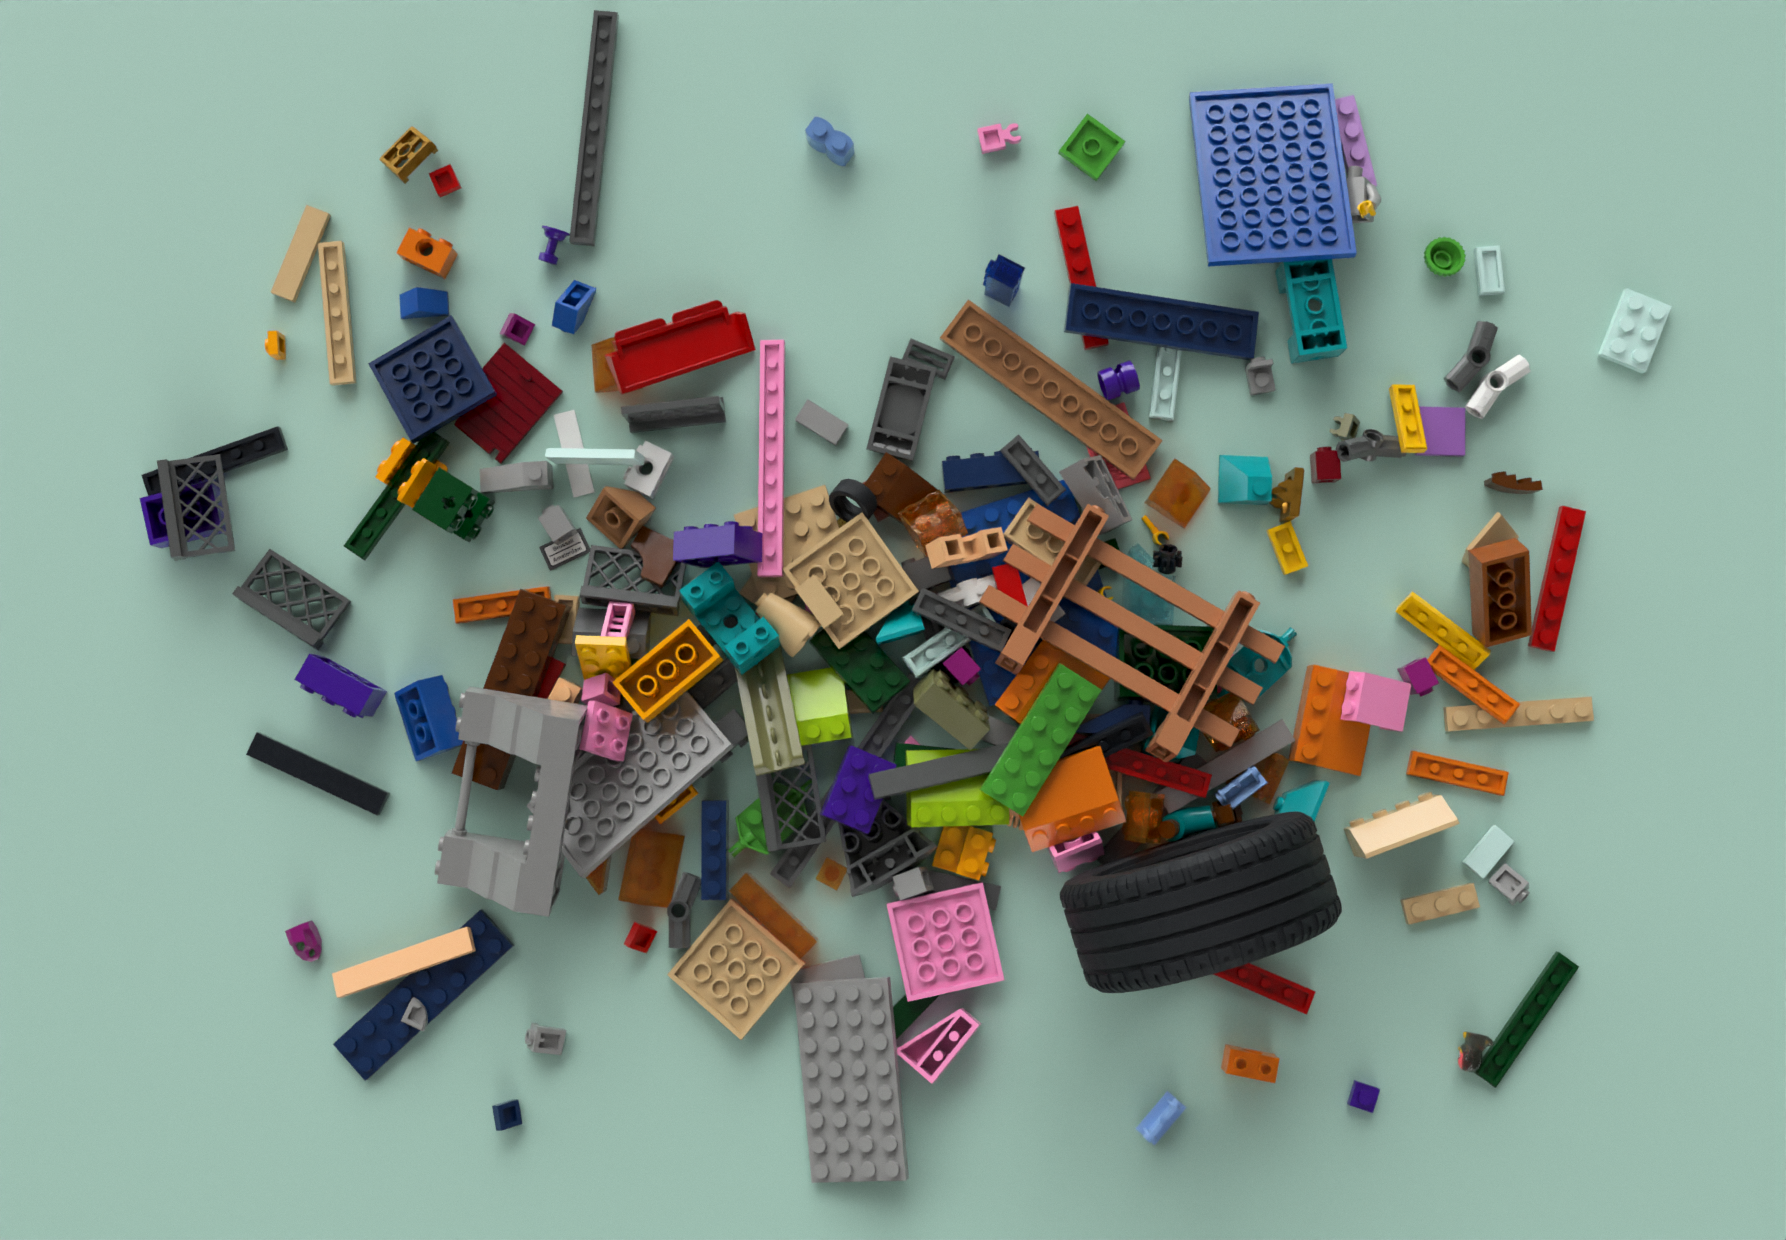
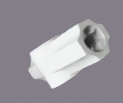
(1504, 375)
(969, 592)

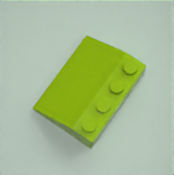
(820, 706)
(954, 802)

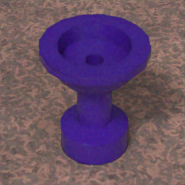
(554, 236)

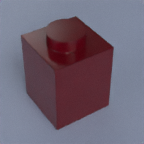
(1325, 466)

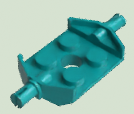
(1244, 660)

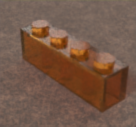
(774, 915)

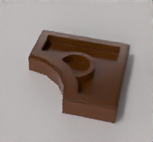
(656, 554)

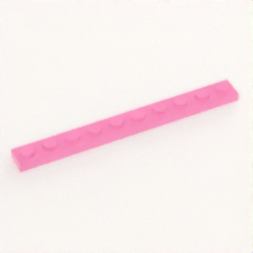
(771, 457)

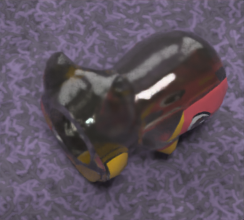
(1471, 1051)

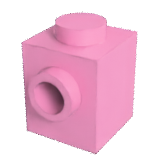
(601, 689)

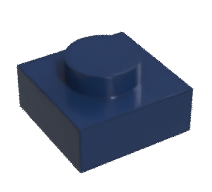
(507, 1114)

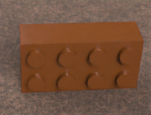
(1500, 592)

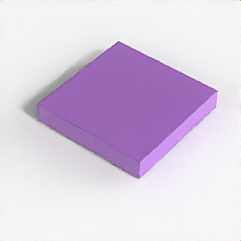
(1443, 431)

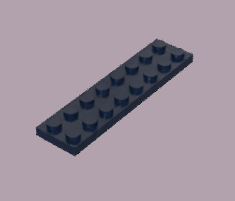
(1161, 322)
(381, 1031)

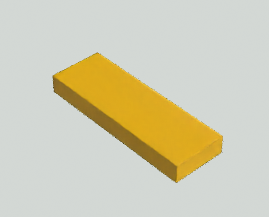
(1408, 418)

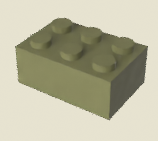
(951, 708)

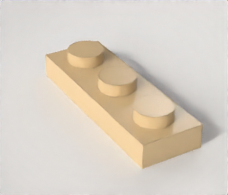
(1440, 903)

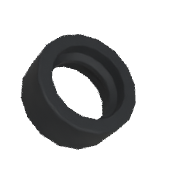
(856, 491)

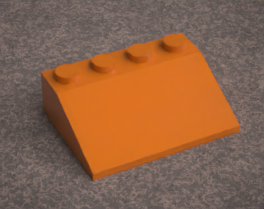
(1034, 675)
(1319, 731)
(1073, 801)

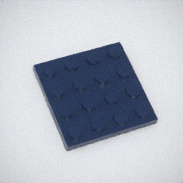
(432, 379)

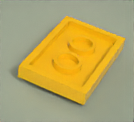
(602, 655)

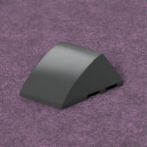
(884, 852)

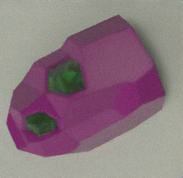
(305, 941)

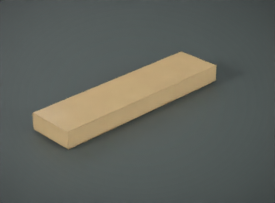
(300, 253)

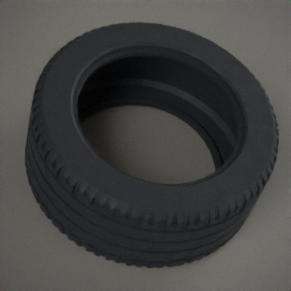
(1201, 904)

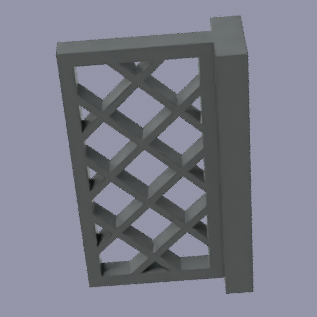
(675, 414)
(173, 508)
(642, 601)
(280, 616)
(769, 807)

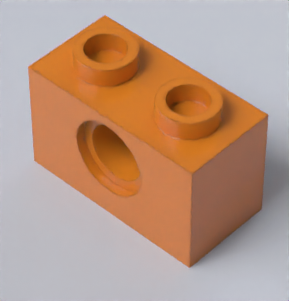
(413, 249)
(1250, 1063)

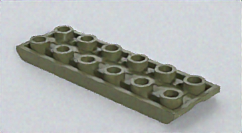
(770, 715)

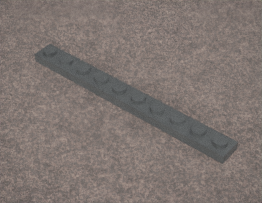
(594, 128)
(874, 742)

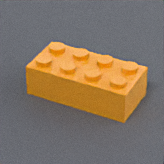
(667, 671)

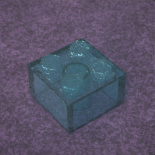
(1147, 604)

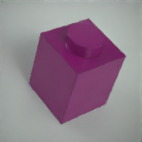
(962, 667)
(1419, 675)

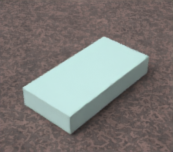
(1489, 270)
(1488, 851)

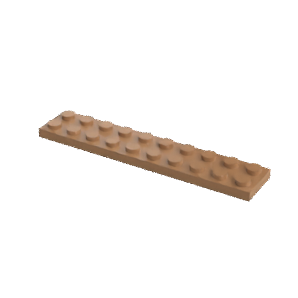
(1050, 389)

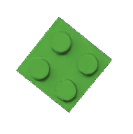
(1091, 147)

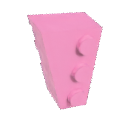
(939, 1045)

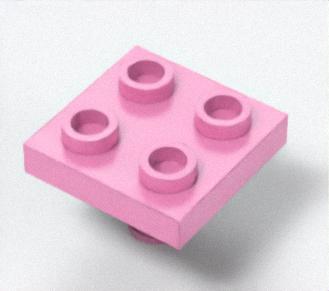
(606, 731)

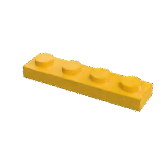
(1443, 630)

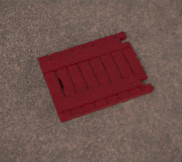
(516, 407)

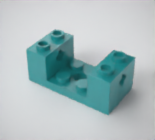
(1314, 333)
(714, 599)

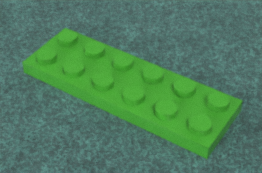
(1040, 739)

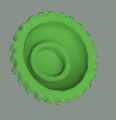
(1444, 256)

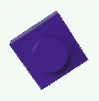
(1363, 1096)

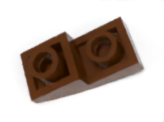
(1507, 483)

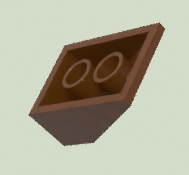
(896, 486)

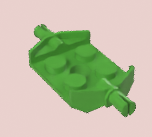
(751, 824)

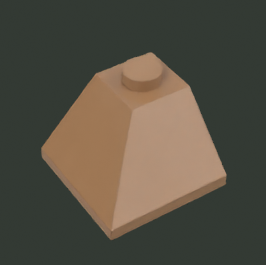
(620, 514)

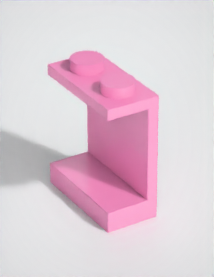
(1376, 700)

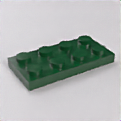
(862, 668)

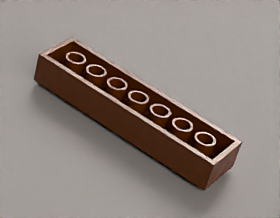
(518, 669)

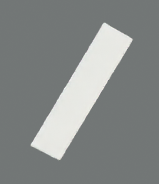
(570, 438)

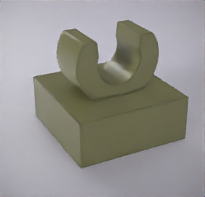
(1348, 427)

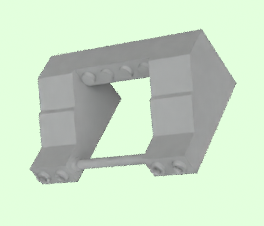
(510, 871)

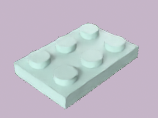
(1634, 330)

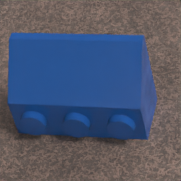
(428, 717)

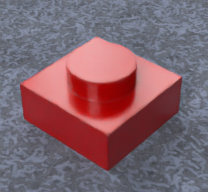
(445, 180)
(640, 937)

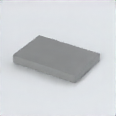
(843, 968)

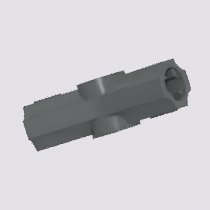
(1479, 344)
(1369, 447)
(680, 926)

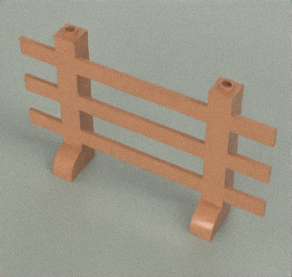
(1206, 666)

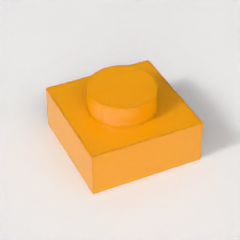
(275, 345)

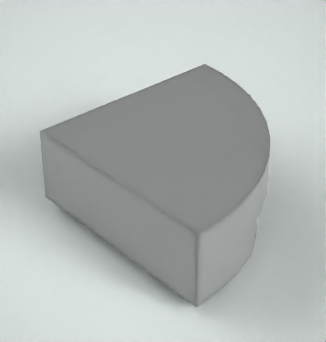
(416, 1015)

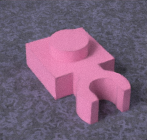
(993, 138)

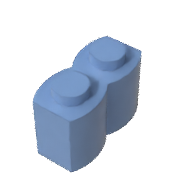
(825, 139)

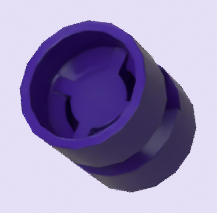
(1118, 380)

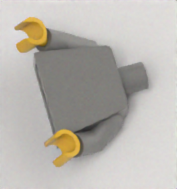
(1362, 196)

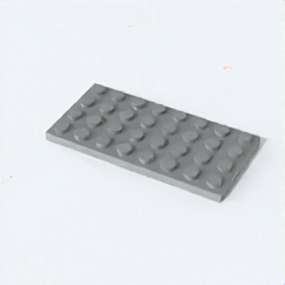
(620, 797)
(851, 1080)

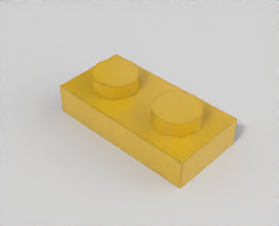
(1287, 548)

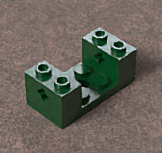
(448, 500)

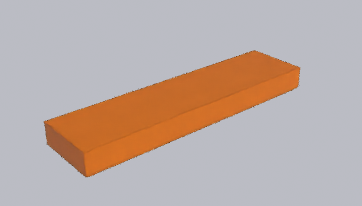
(490, 605)
(1472, 685)
(1457, 773)

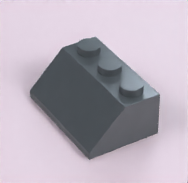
(590, 623)

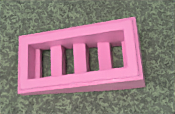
(618, 609)

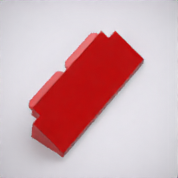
(689, 342)

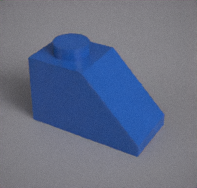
(573, 307)

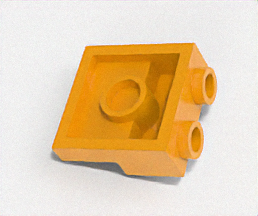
(964, 850)

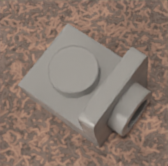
(1260, 376)
(1510, 884)
(545, 1039)

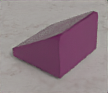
(517, 328)

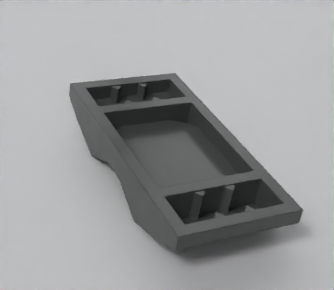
(901, 408)

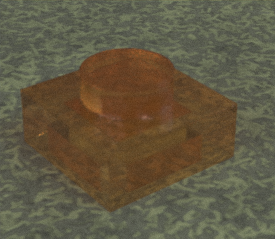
(831, 873)

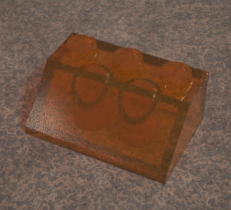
(651, 868)

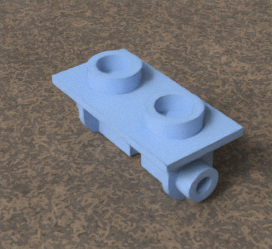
(1241, 787)
(1160, 1118)

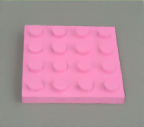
(945, 941)

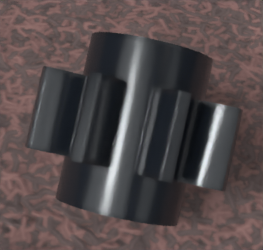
(1167, 559)

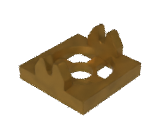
(411, 140)
(1289, 495)

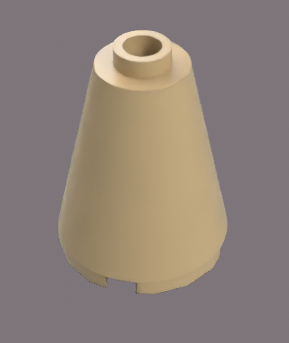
(788, 620)

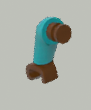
(1198, 819)

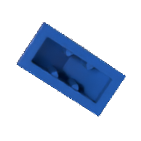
(423, 303)

